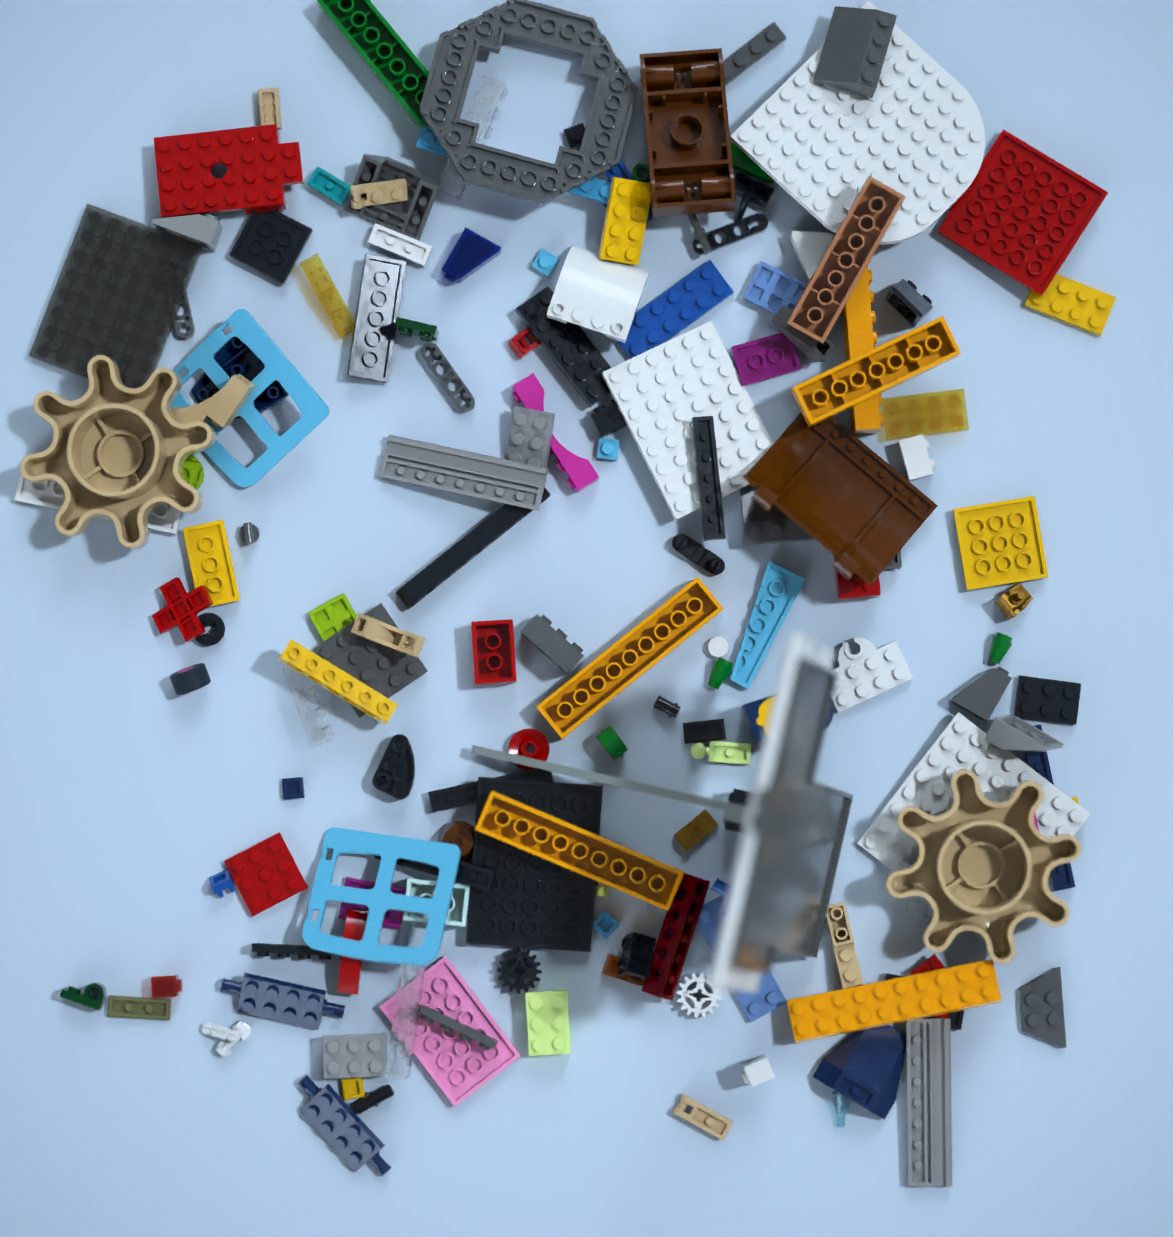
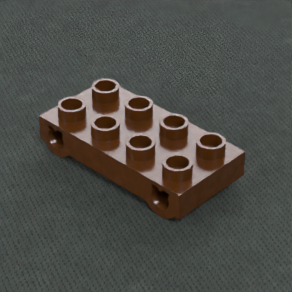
(687, 132)

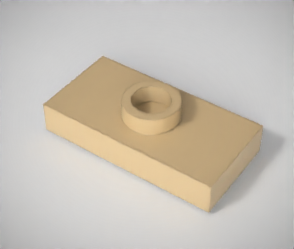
(269, 107)

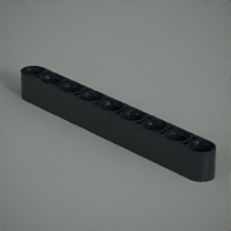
(462, 552)

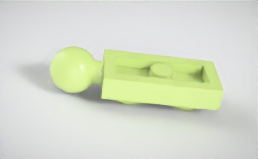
(723, 752)

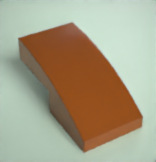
(611, 969)

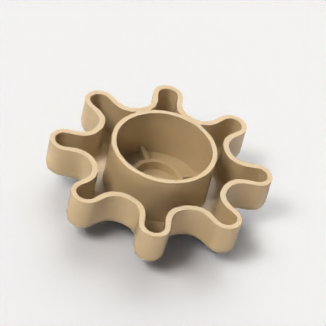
(118, 452)
(983, 866)

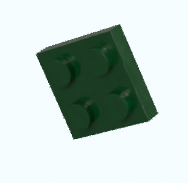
(409, 327)

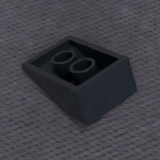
(909, 302)

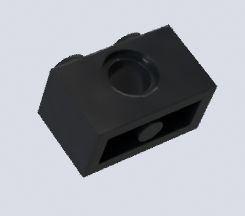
(603, 423)

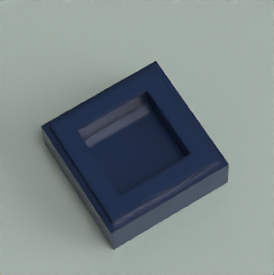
(293, 788)

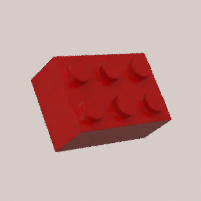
(494, 652)

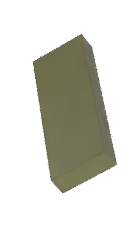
(139, 1007)

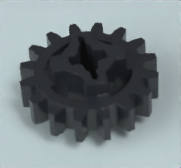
(528, 970)

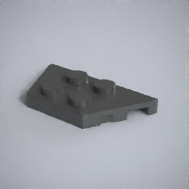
(1043, 1008)

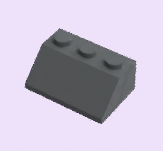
(552, 643)

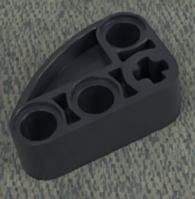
(403, 771)

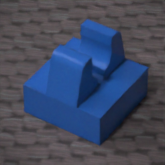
(221, 882)

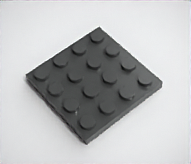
(371, 662)

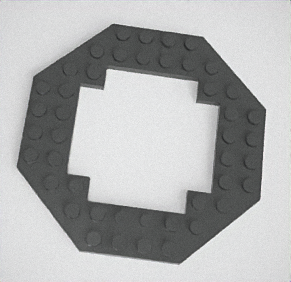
(509, 171)

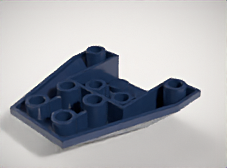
(239, 359)
(866, 1068)

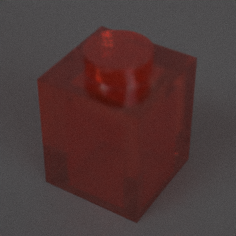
(166, 986)

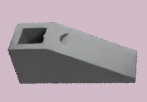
(808, 346)

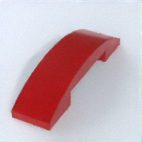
(350, 967)

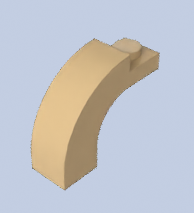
(388, 635)

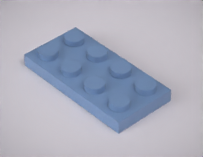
(773, 289)

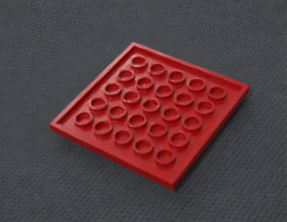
(1022, 212)

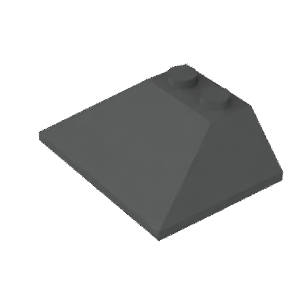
(404, 216)

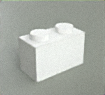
(915, 457)
(757, 1071)

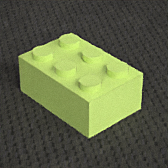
(548, 1022)

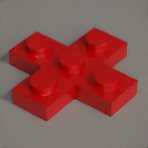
(182, 609)

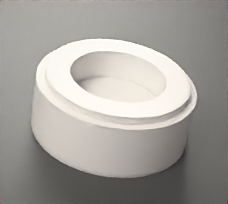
(718, 646)

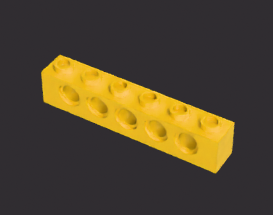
(338, 682)

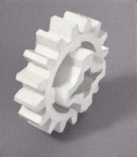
(698, 1004)

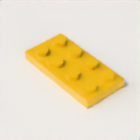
(625, 221)
(1073, 304)
(212, 561)

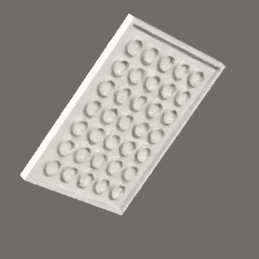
(663, 393)

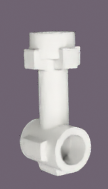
(224, 1048)

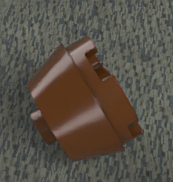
(459, 834)

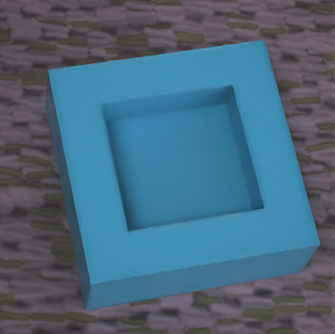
(605, 924)

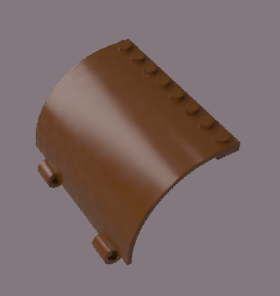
(840, 495)

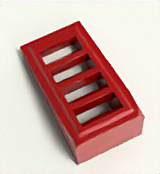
(517, 348)

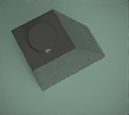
(983, 694)

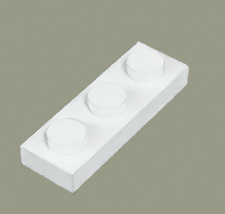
(400, 244)

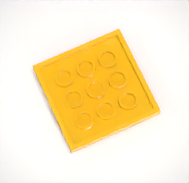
(1000, 543)

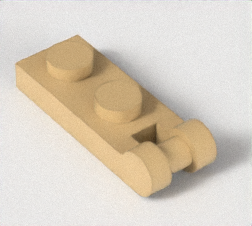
(379, 193)
(703, 1117)

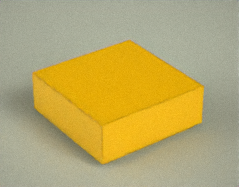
(353, 1088)

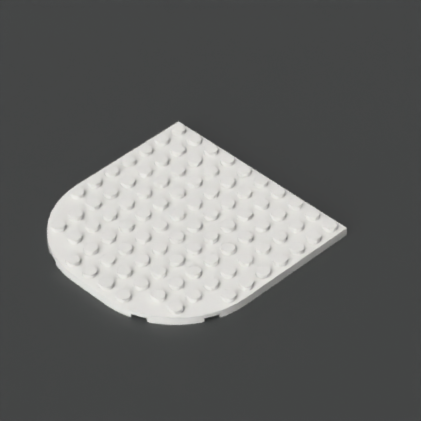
(912, 136)

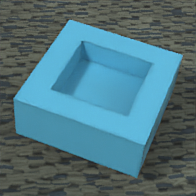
(545, 262)
(608, 449)

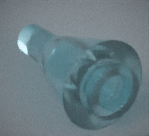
(841, 1105)

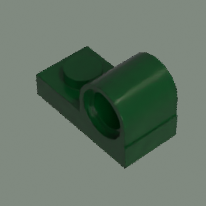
(73, 994)

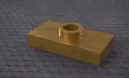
(696, 830)

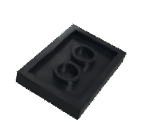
(1047, 700)

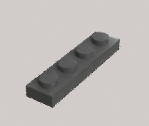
(752, 52)
(449, 1024)

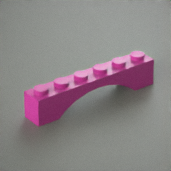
(578, 469)

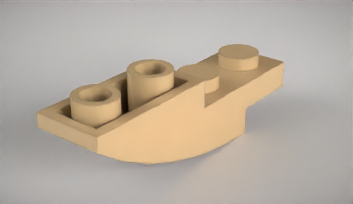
(843, 946)

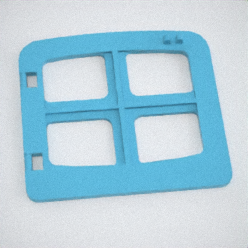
(278, 368)
(380, 897)

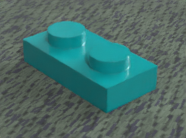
(329, 185)

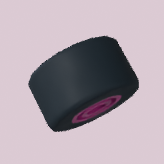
(190, 679)

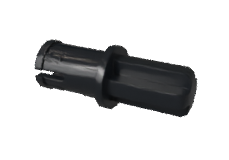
(373, 1099)

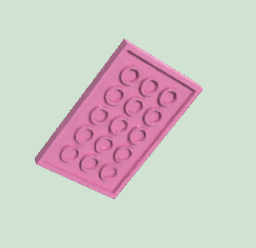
(452, 1061)

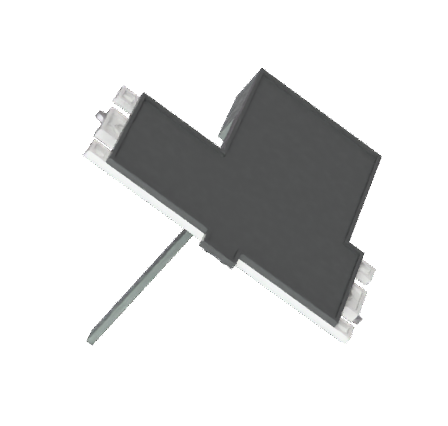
(787, 825)

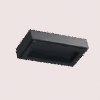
(704, 731)

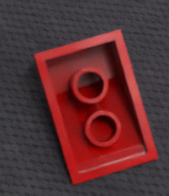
(855, 587)

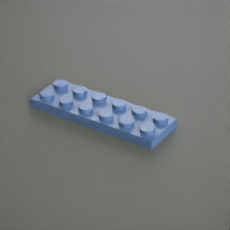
(768, 994)

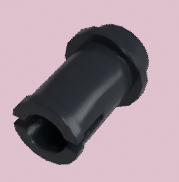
(667, 706)

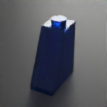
(469, 256)

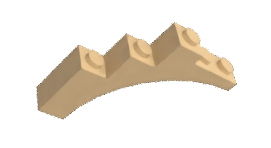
(220, 407)

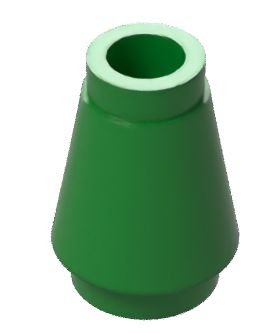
(1000, 646)
(719, 673)

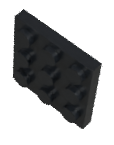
(271, 244)

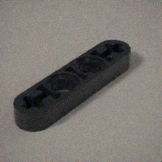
(732, 238)

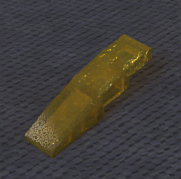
(328, 295)

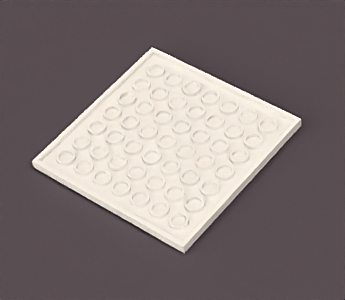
(928, 788)

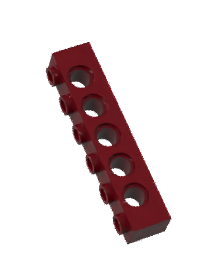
(676, 937)

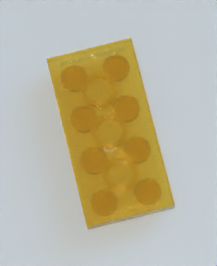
(925, 414)

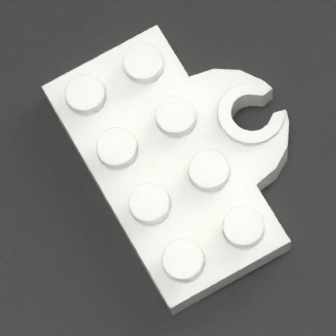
(867, 672)

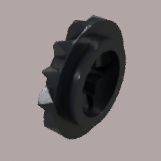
(218, 630)

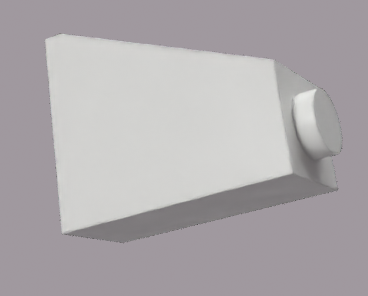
(810, 249)

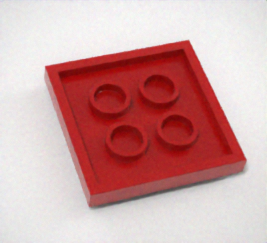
(266, 874)

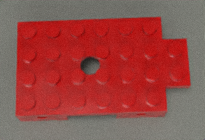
(254, 177)

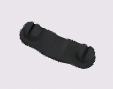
(698, 554)

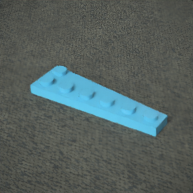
(770, 609)

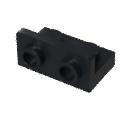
(636, 955)

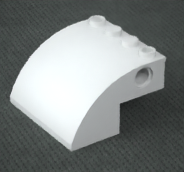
(598, 293)

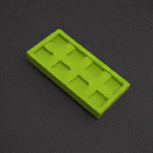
(333, 616)

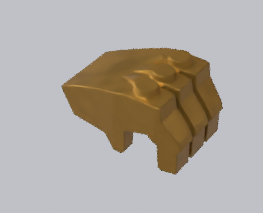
(1013, 601)

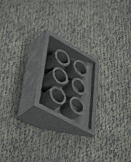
(855, 49)
(765, 526)

